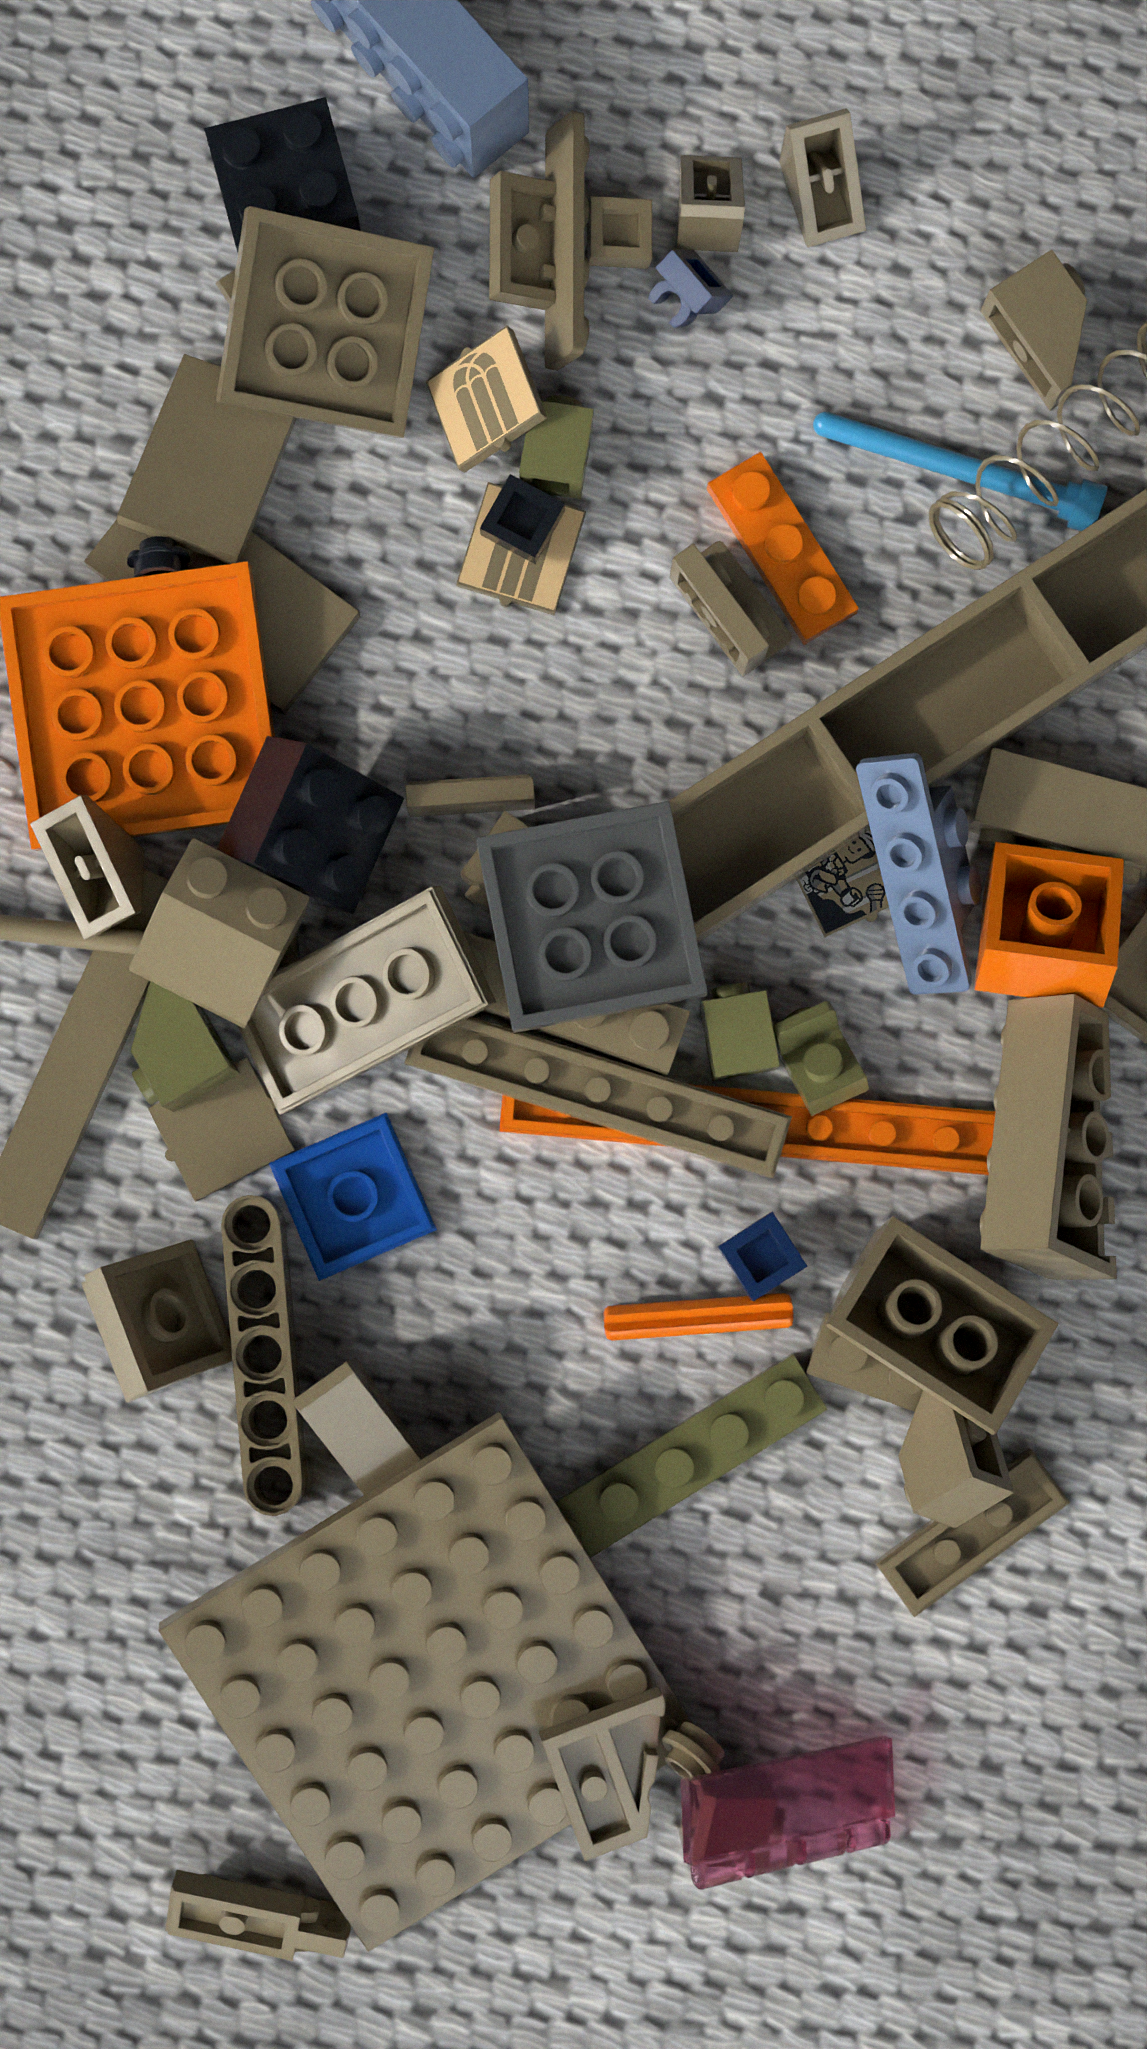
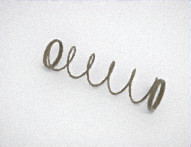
(975, 523)

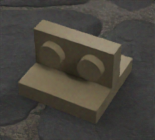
(157, 1319)

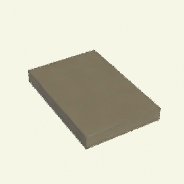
(204, 467)

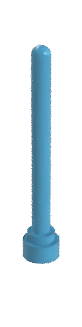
(1077, 502)

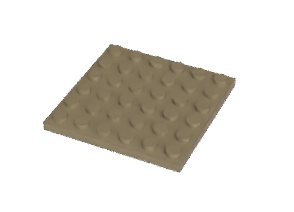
(403, 1673)

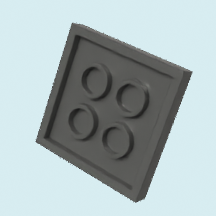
(591, 916)

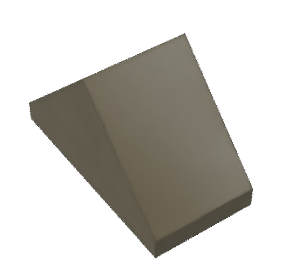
(823, 177)
(710, 203)
(93, 864)

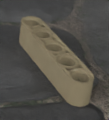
(250, 1383)

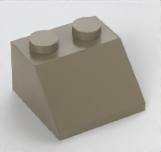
(219, 933)

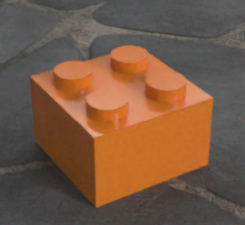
(1049, 923)

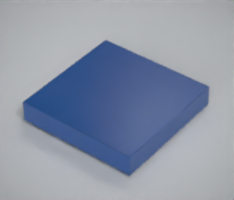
(352, 1196)

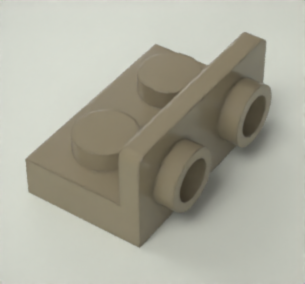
(729, 605)

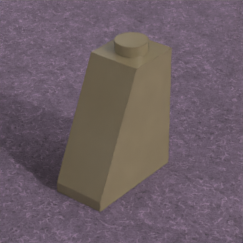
(358, 1426)

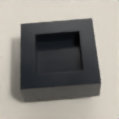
(522, 519)

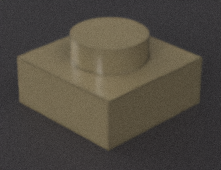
(619, 232)

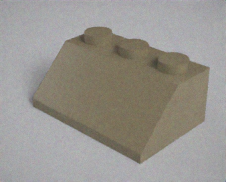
(940, 1324)

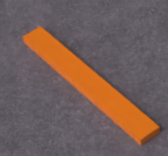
(846, 1133)

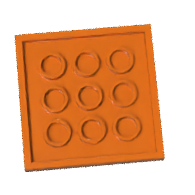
(139, 696)

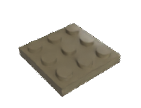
(324, 323)

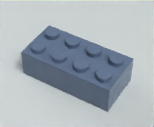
(440, 72)

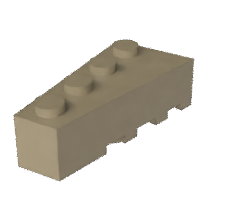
(1051, 1141)

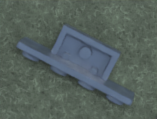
(923, 869)

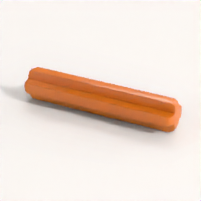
(698, 1316)

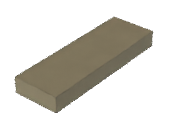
(944, 1556)

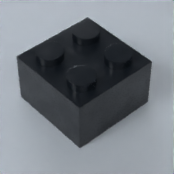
(283, 165)
(311, 823)

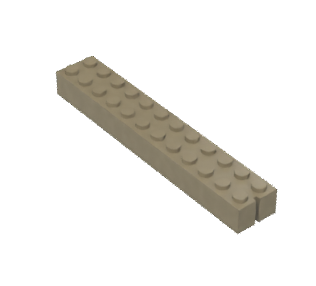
(938, 697)

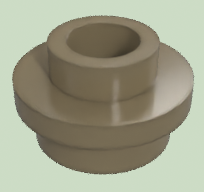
(692, 1751)

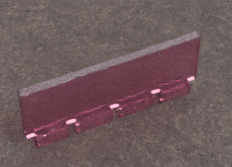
(787, 1811)

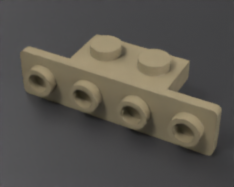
(540, 240)

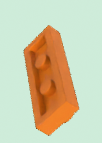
(782, 548)

